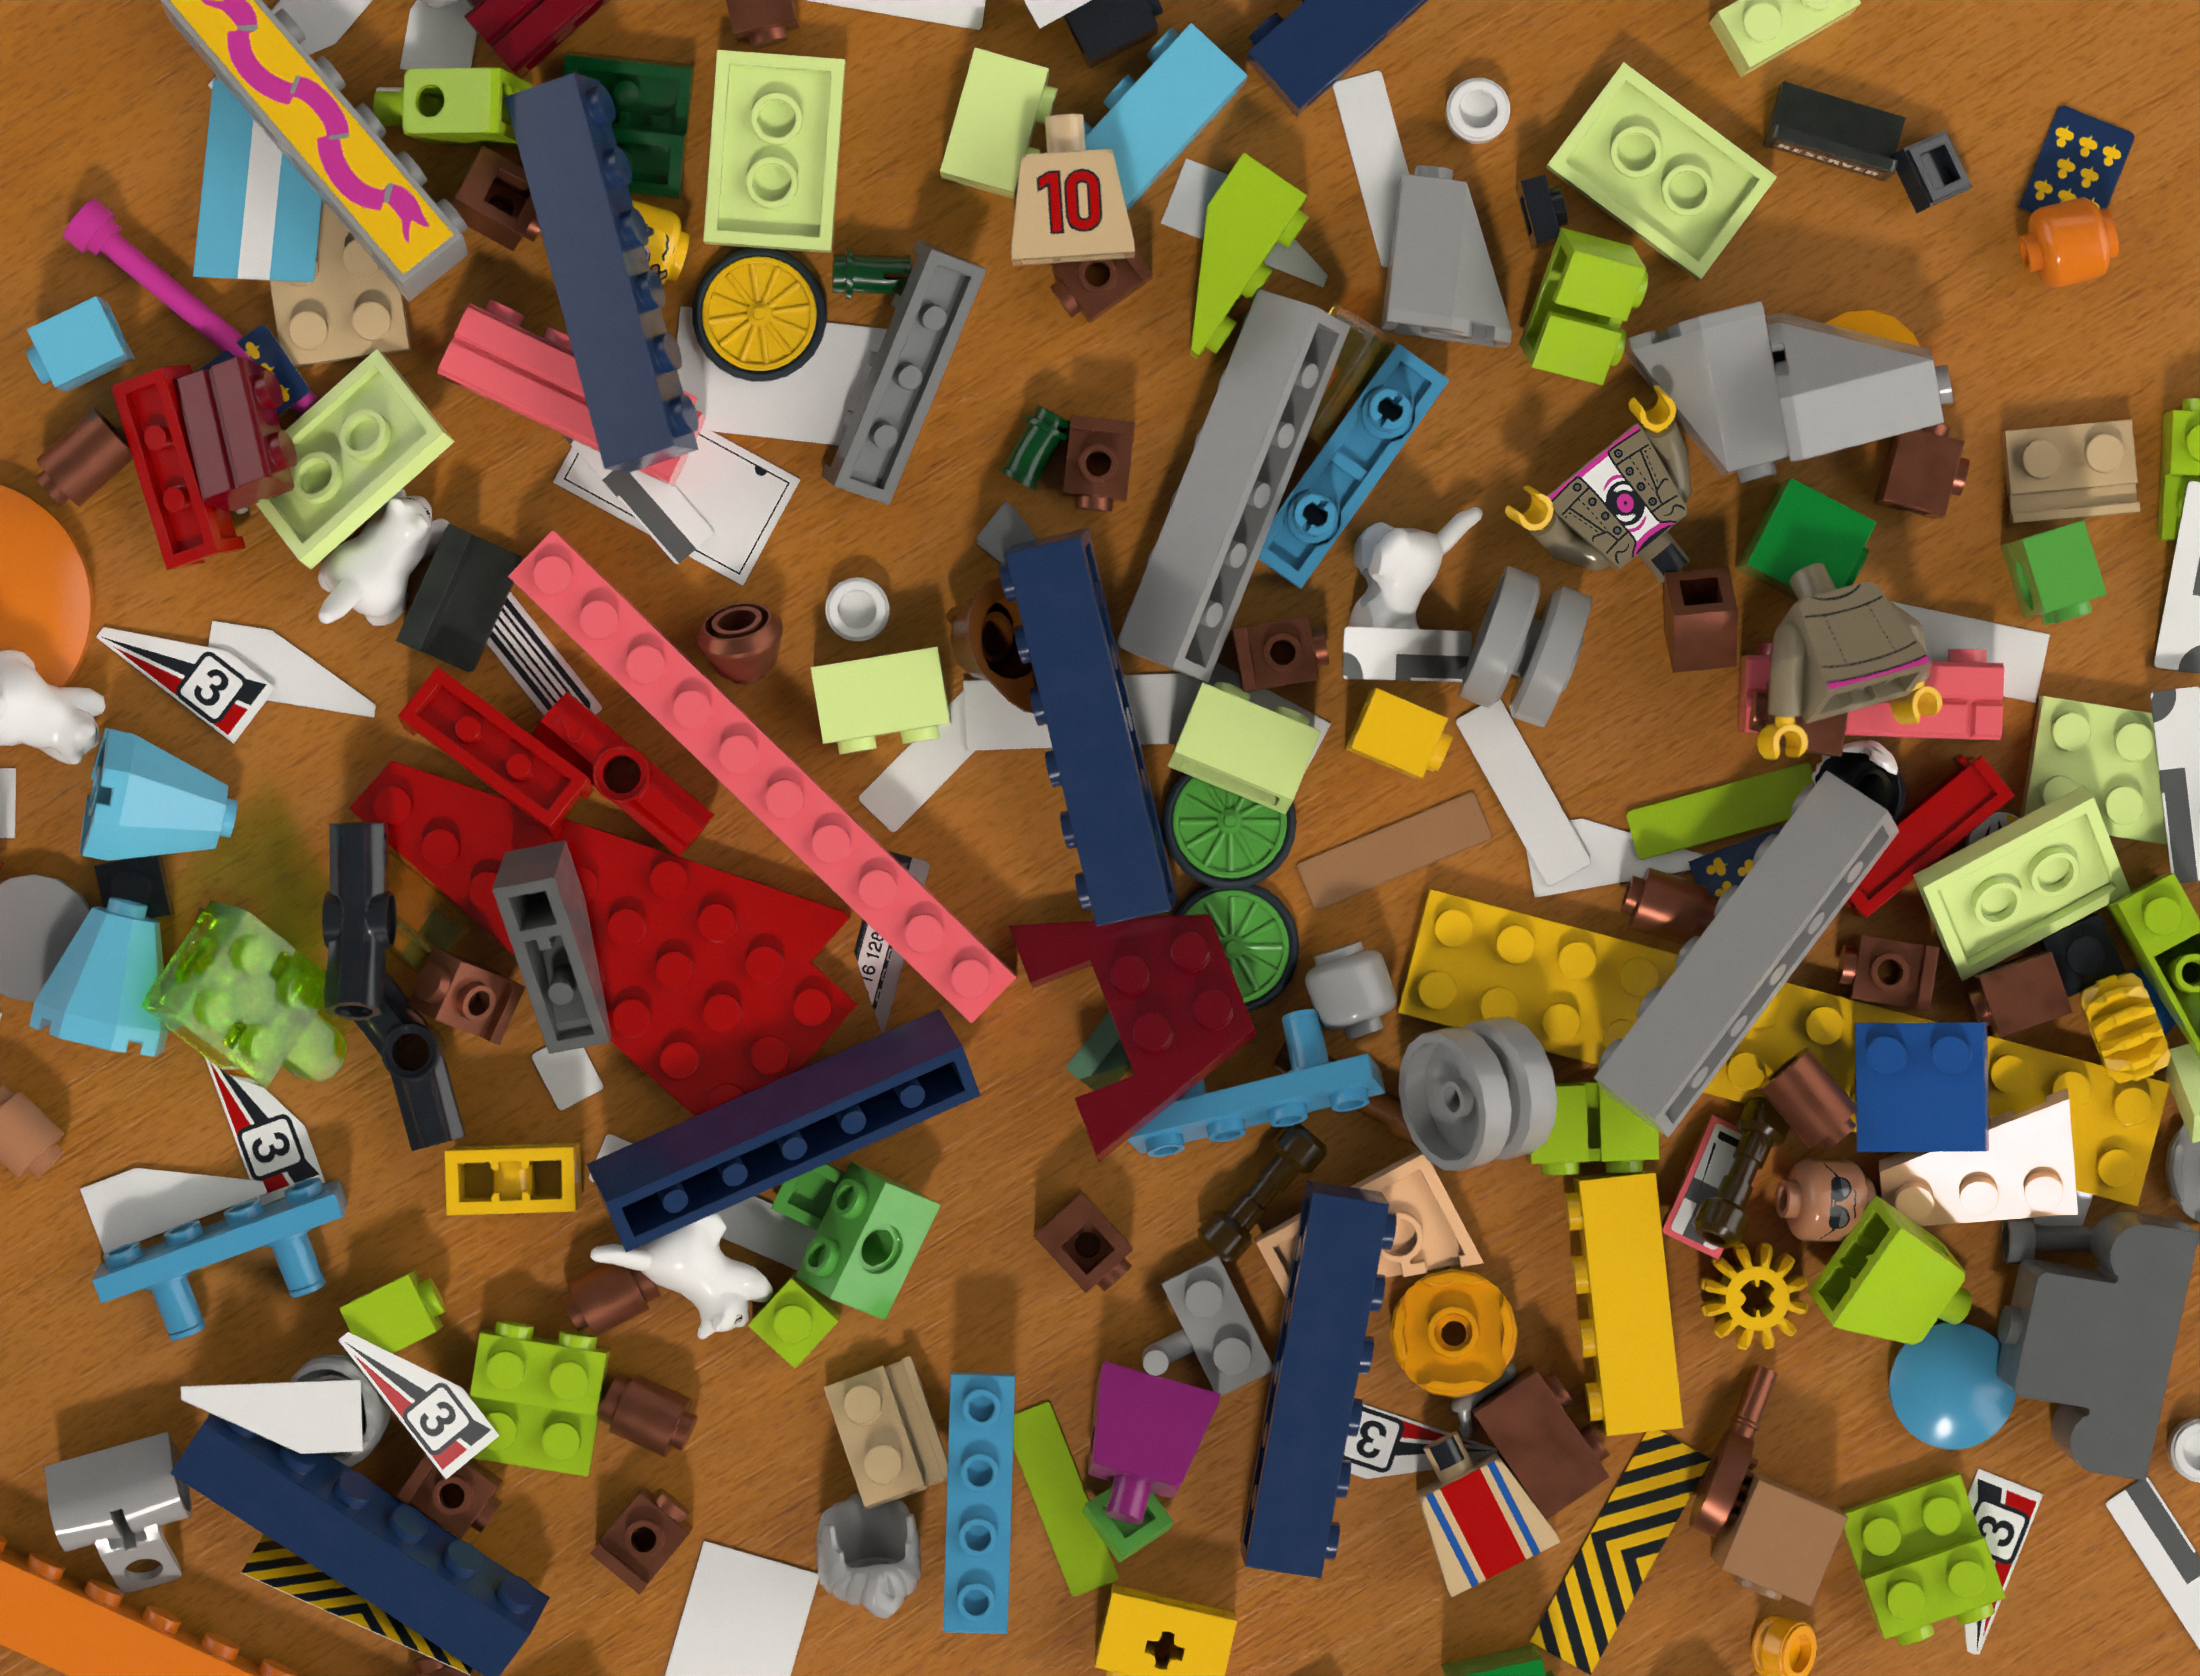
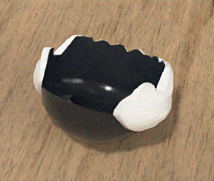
(1870, 771)

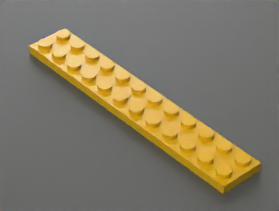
(1586, 991)

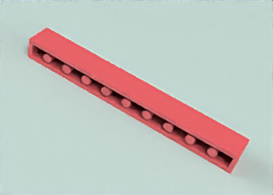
(762, 776)

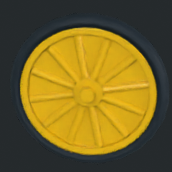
(759, 314)

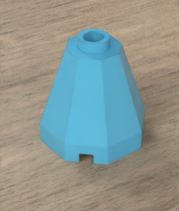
(150, 803)
(104, 980)

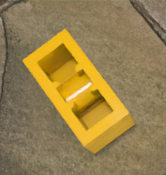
(1399, 735)
(513, 1179)
(1139, 1616)

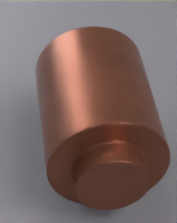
(83, 459)
(1810, 1100)

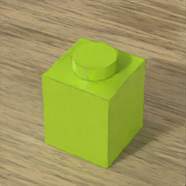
(396, 1312)
(794, 1320)

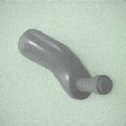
(1465, 1404)

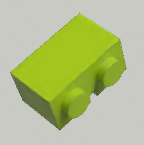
(1582, 305)
(1594, 1129)

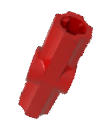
(592, 745)

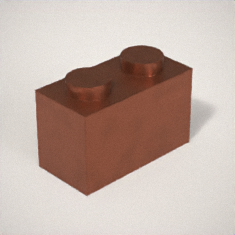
(1541, 1441)

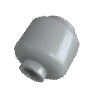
(1351, 989)

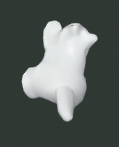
(375, 567)
(1401, 568)
(46, 715)
(697, 1268)

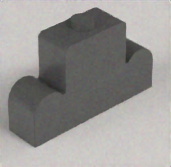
(2102, 1339)

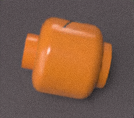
(2069, 242)

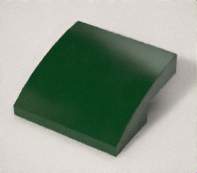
(650, 117)

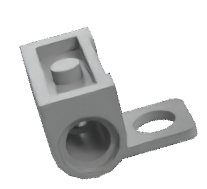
(119, 1505)

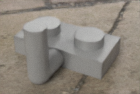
(1212, 1326)

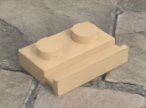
(2070, 471)
(888, 1432)

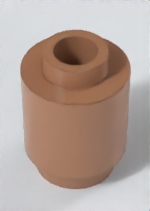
(26, 1136)

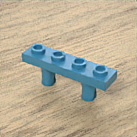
(1350, 465)
(1279, 1100)
(246, 1227)
(979, 1502)

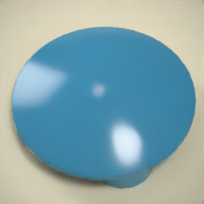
(1950, 1388)

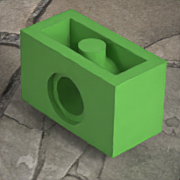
(2055, 573)
(867, 1240)

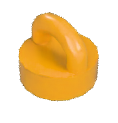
(1783, 1647)

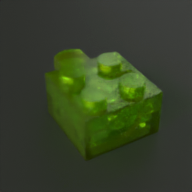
(247, 1000)

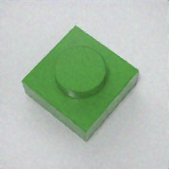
(808, 1195)
(1123, 1537)

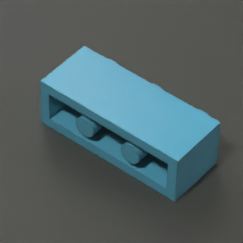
(1165, 108)

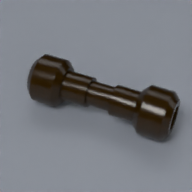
(1722, 1218)
(1229, 1231)

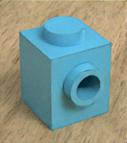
(78, 345)

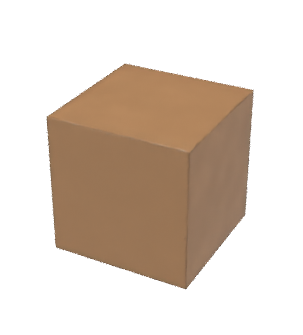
(1779, 1540)

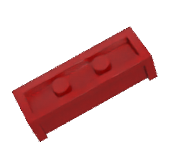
(167, 472)
(495, 750)
(1932, 830)

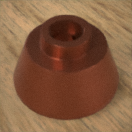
(741, 641)

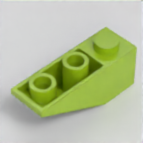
(1240, 231)
(2165, 943)

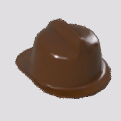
(987, 646)

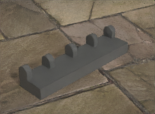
(905, 373)

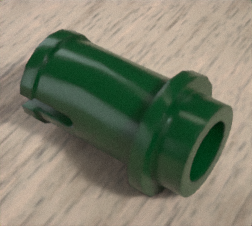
(866, 273)
(1035, 446)

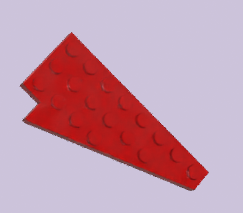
(694, 963)

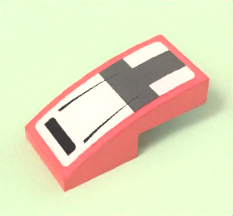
(1704, 1173)

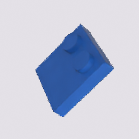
(1922, 1087)

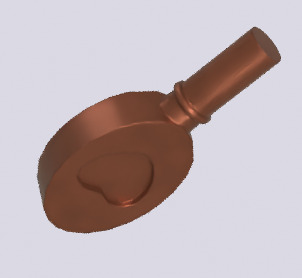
(1732, 1458)

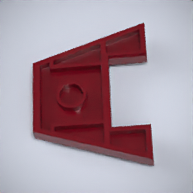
(1168, 1002)

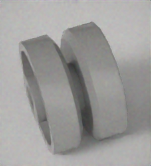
(1533, 649)
(1477, 1093)

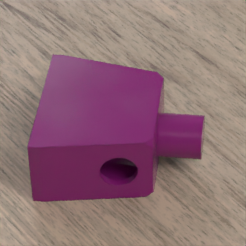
(1144, 1436)

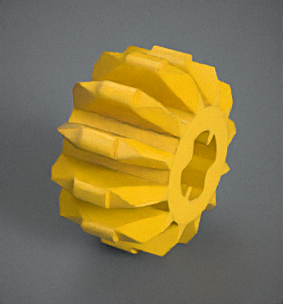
(2125, 1027)
(1775, 1292)

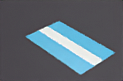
(254, 204)

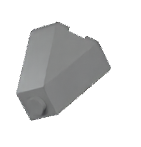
(1440, 266)
(1851, 386)
(1722, 387)

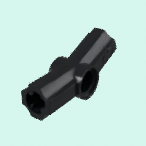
(358, 920)
(424, 1093)

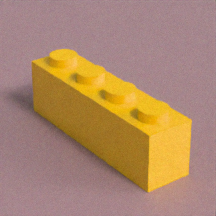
(1626, 1302)

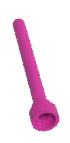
(97, 232)

